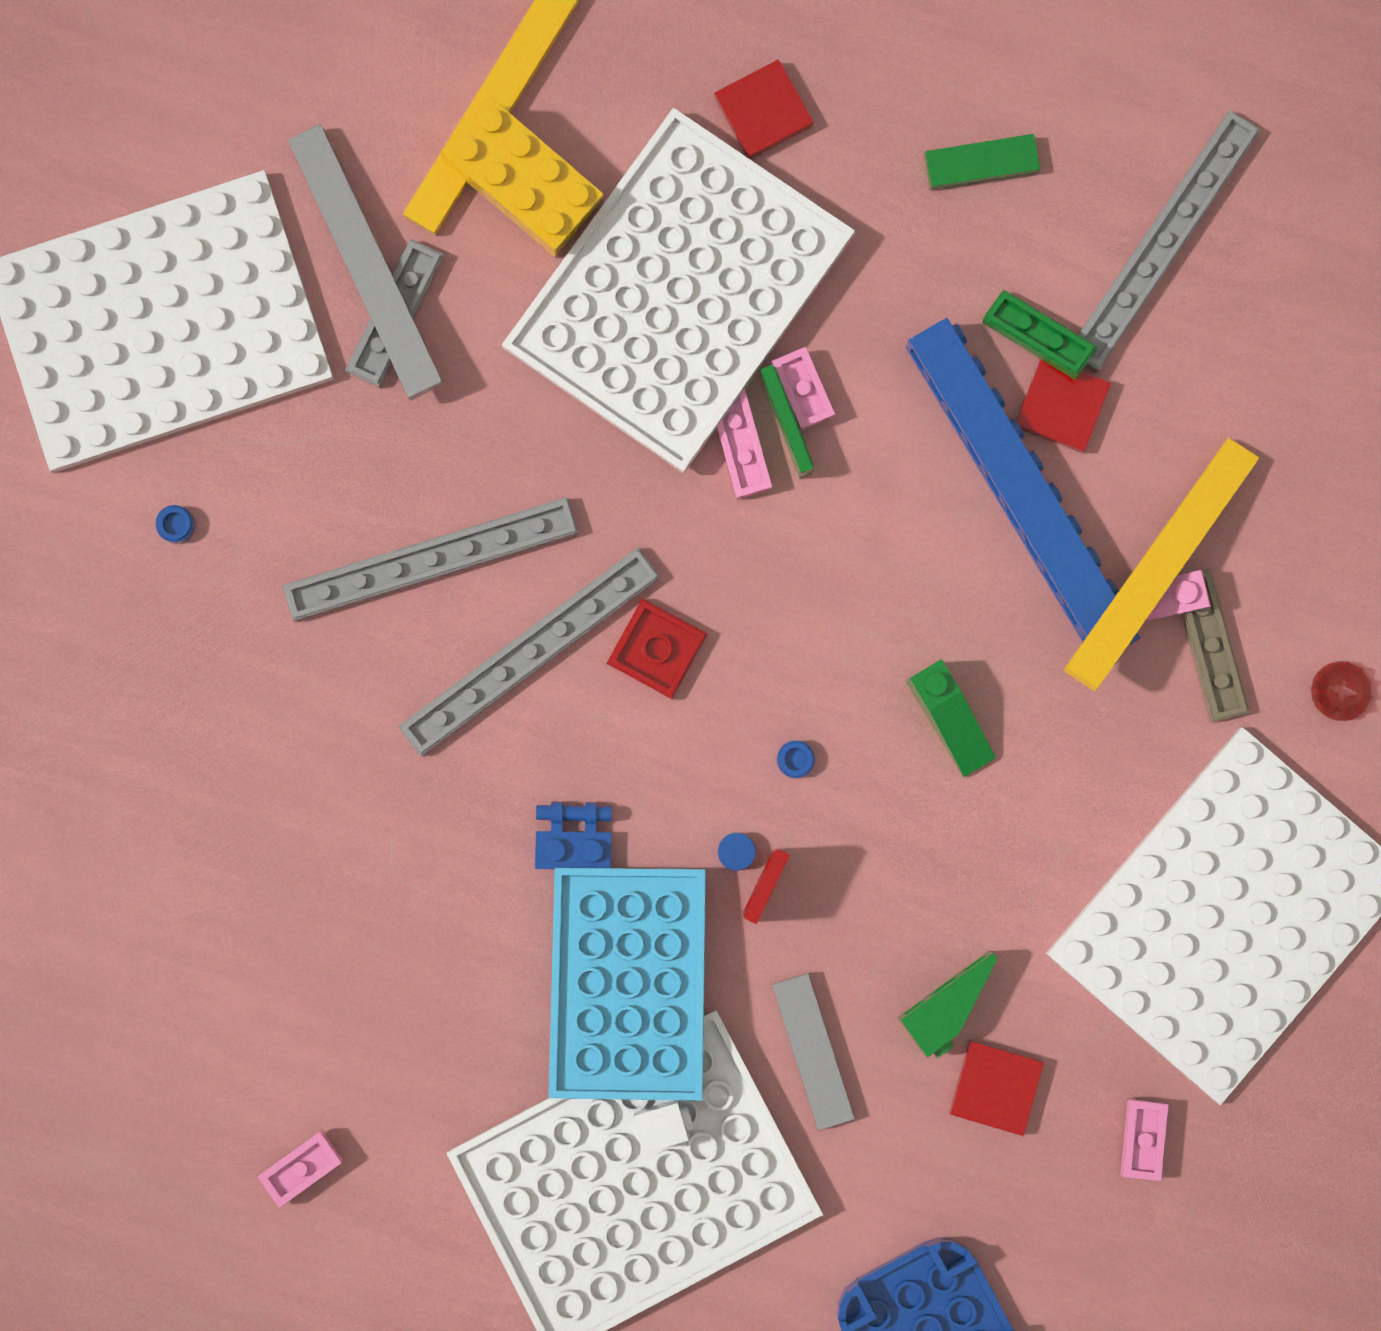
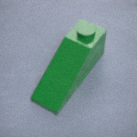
(951, 717)
(944, 1011)

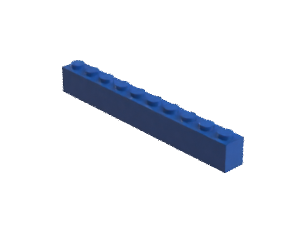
(1013, 474)

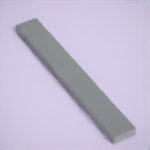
(1167, 235)
(365, 262)
(430, 559)
(529, 652)

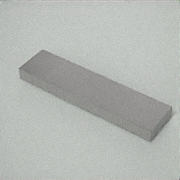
(414, 277)
(813, 1051)

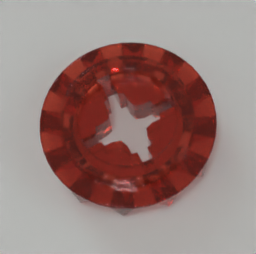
(1328, 701)

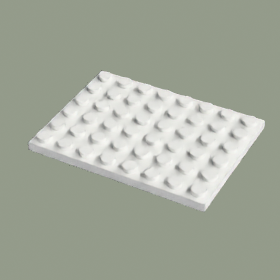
(678, 290)
(159, 322)
(1227, 916)
(610, 1230)

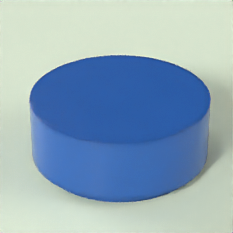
(175, 524)
(795, 759)
(736, 851)

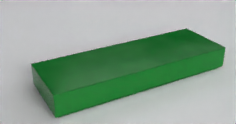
(982, 161)
(1039, 334)
(786, 421)

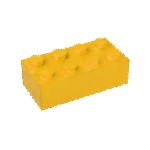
(521, 176)

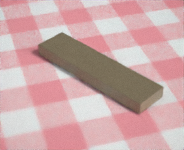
(1214, 658)

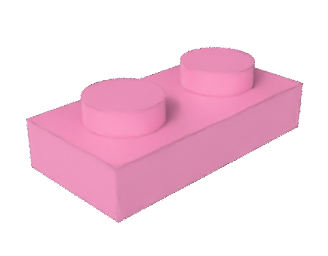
(803, 388)
(1184, 595)
(1144, 1139)
(300, 1168)

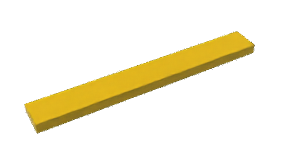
(506, 86)
(1161, 565)

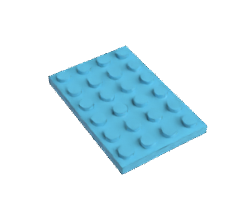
(628, 984)

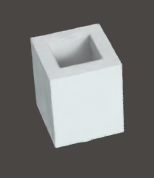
(663, 1125)

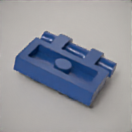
(573, 849)

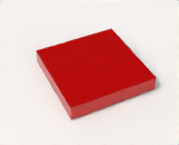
(763, 109)
(1062, 407)
(657, 648)
(765, 885)
(996, 1088)

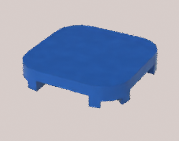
(923, 1290)

